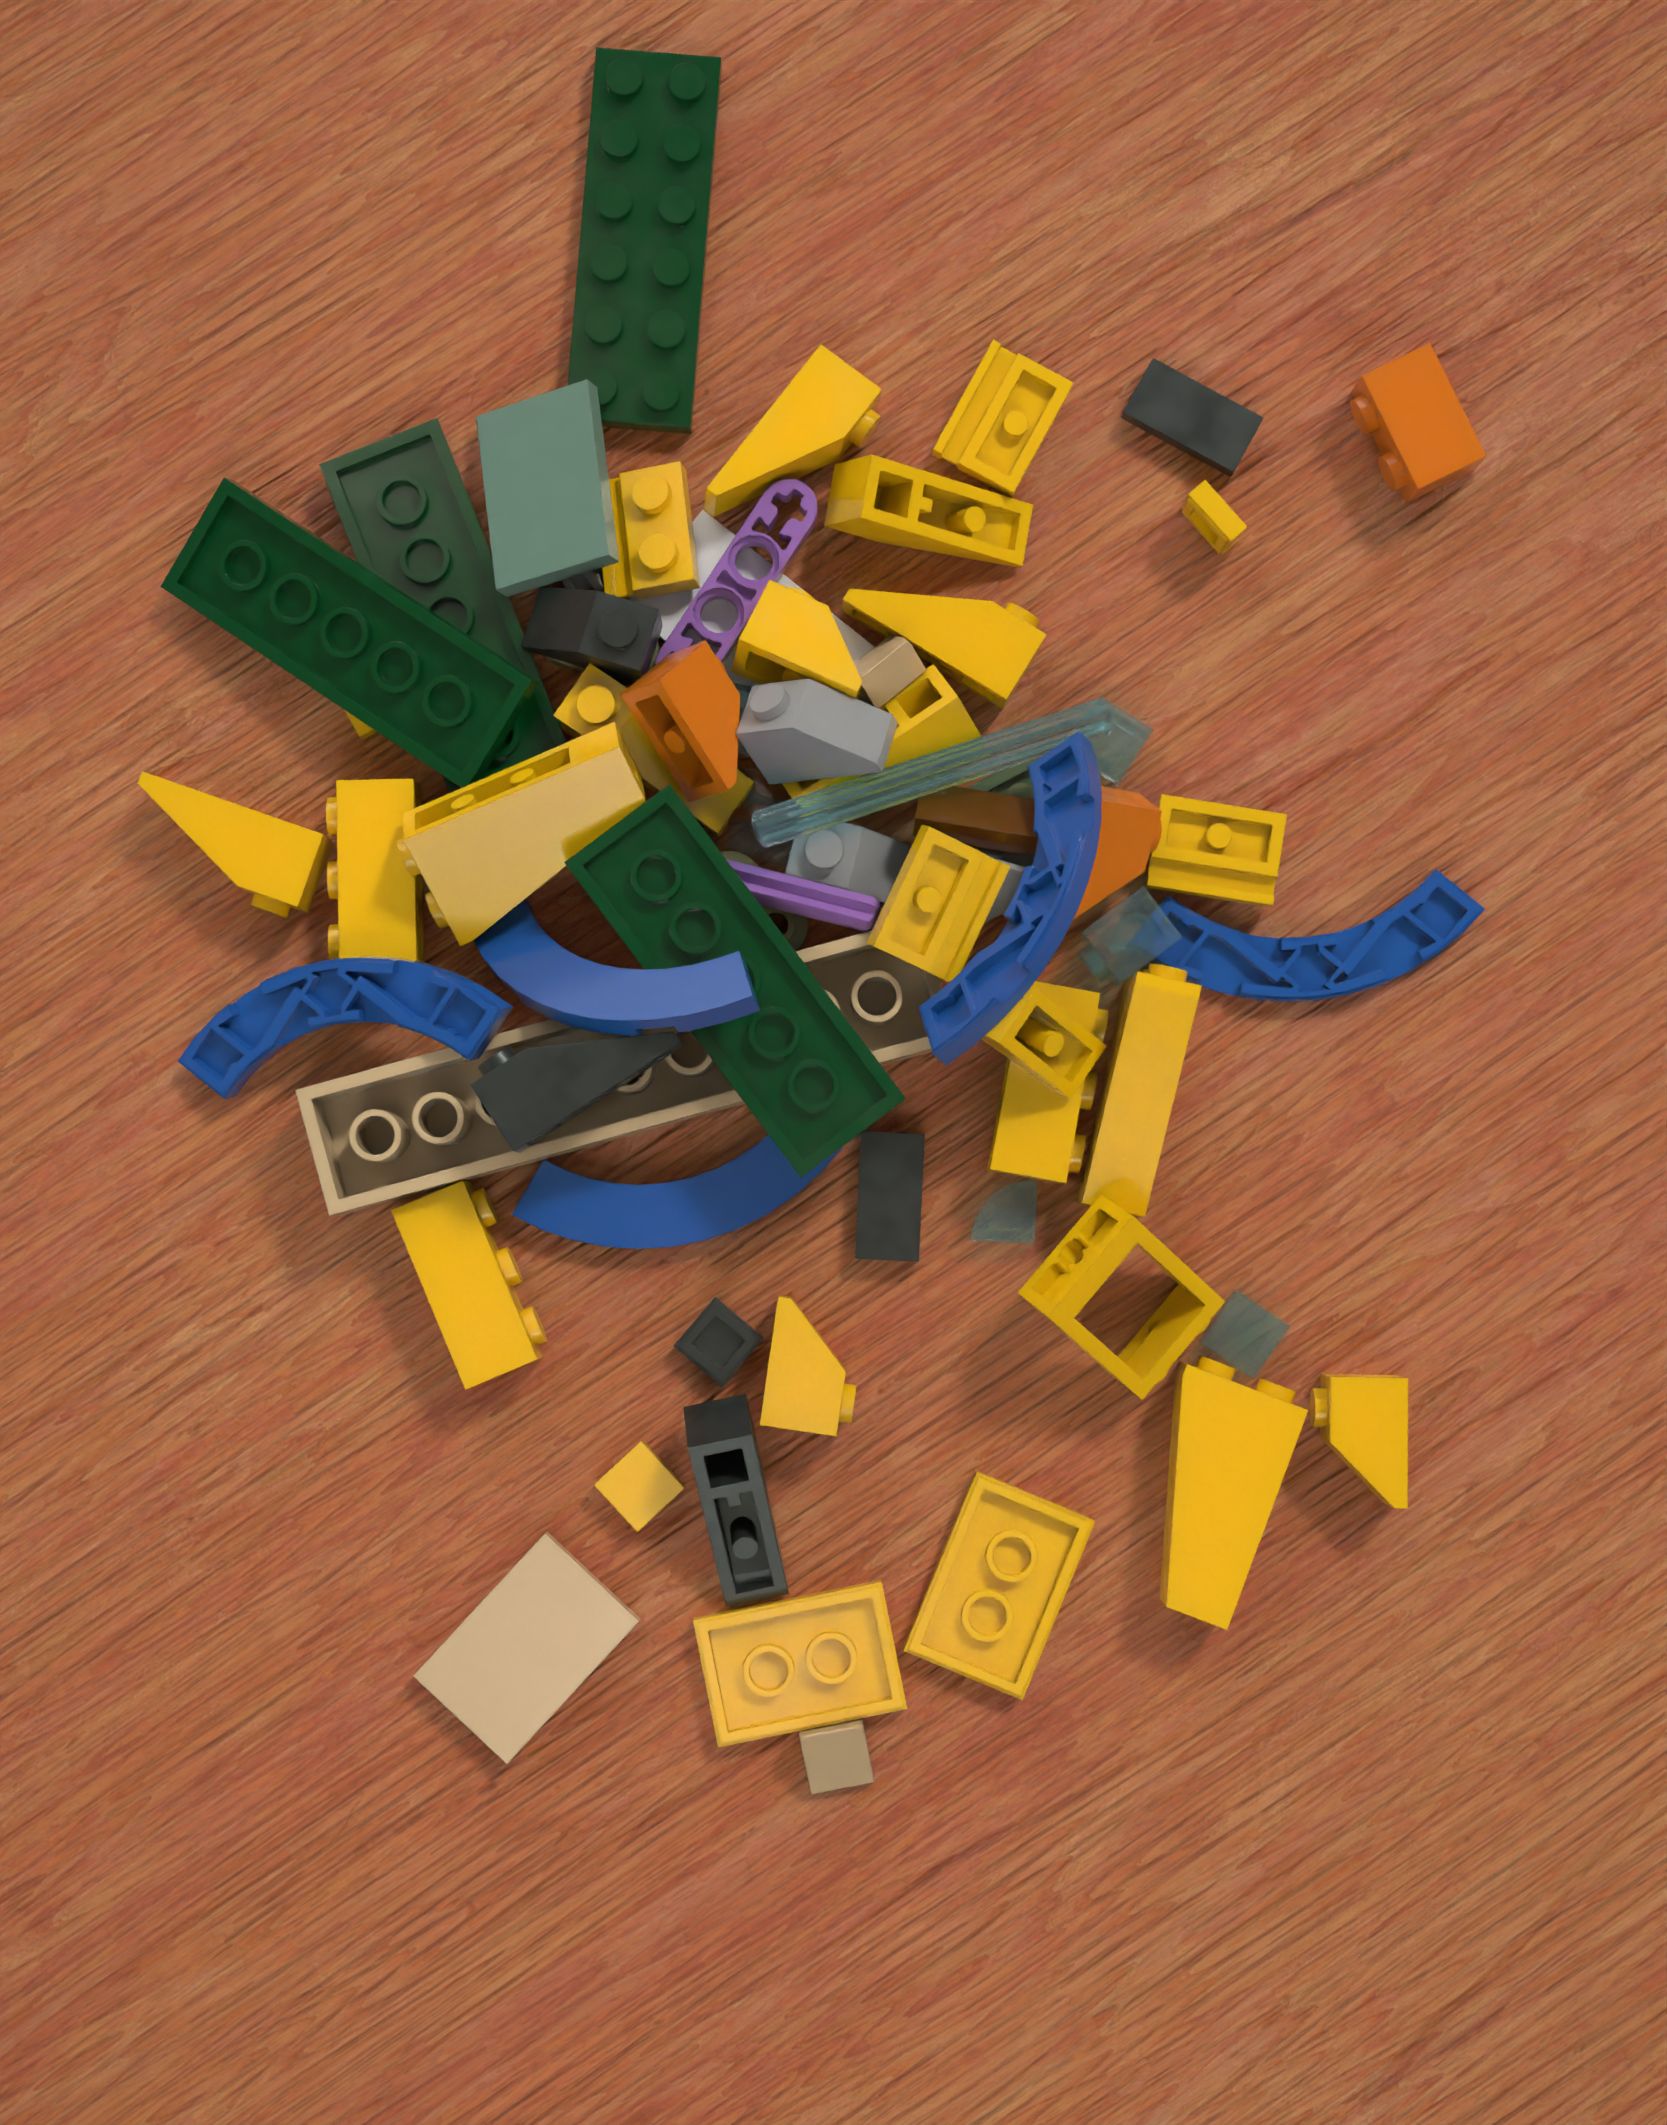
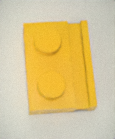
(1002, 419)
(652, 534)
(1217, 851)
(938, 904)

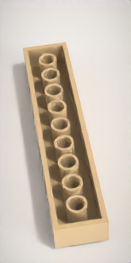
(426, 1129)

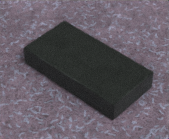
(1192, 417)
(889, 1196)

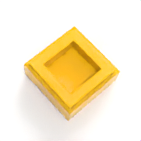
(1213, 517)
(639, 1485)

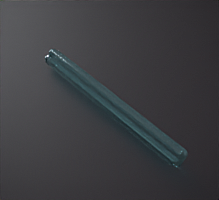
(928, 774)

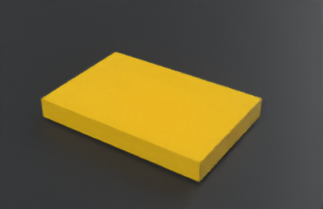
(999, 1585)
(799, 1663)

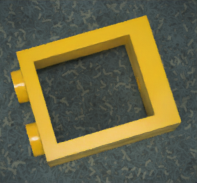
(1065, 1286)

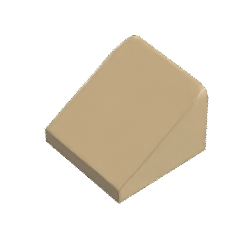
(888, 670)
(836, 1756)

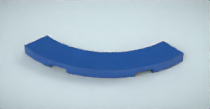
(1041, 910)
(1320, 964)
(342, 993)
(607, 996)
(663, 1212)

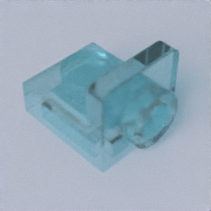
(1127, 938)

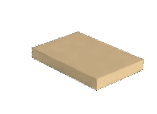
(527, 1647)

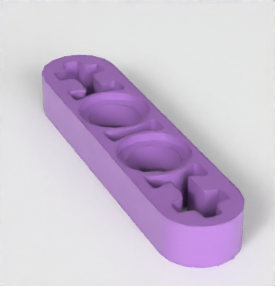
(730, 585)

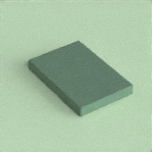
(547, 488)

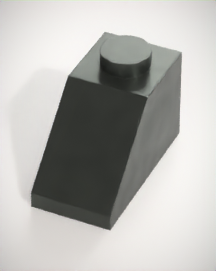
(594, 629)

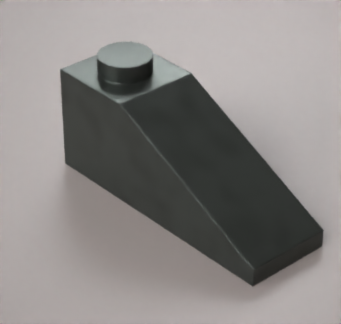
(552, 1084)
(735, 1499)

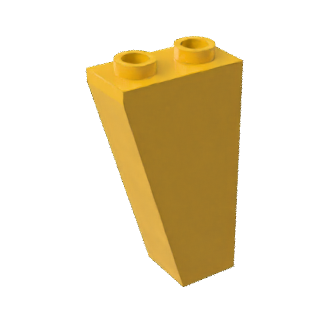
(517, 828)
(1139, 1087)
(1221, 1485)

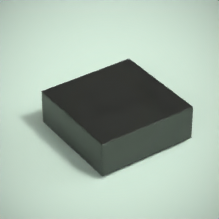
(718, 1341)

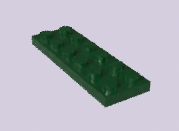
(645, 235)
(422, 535)
(349, 634)
(686, 905)

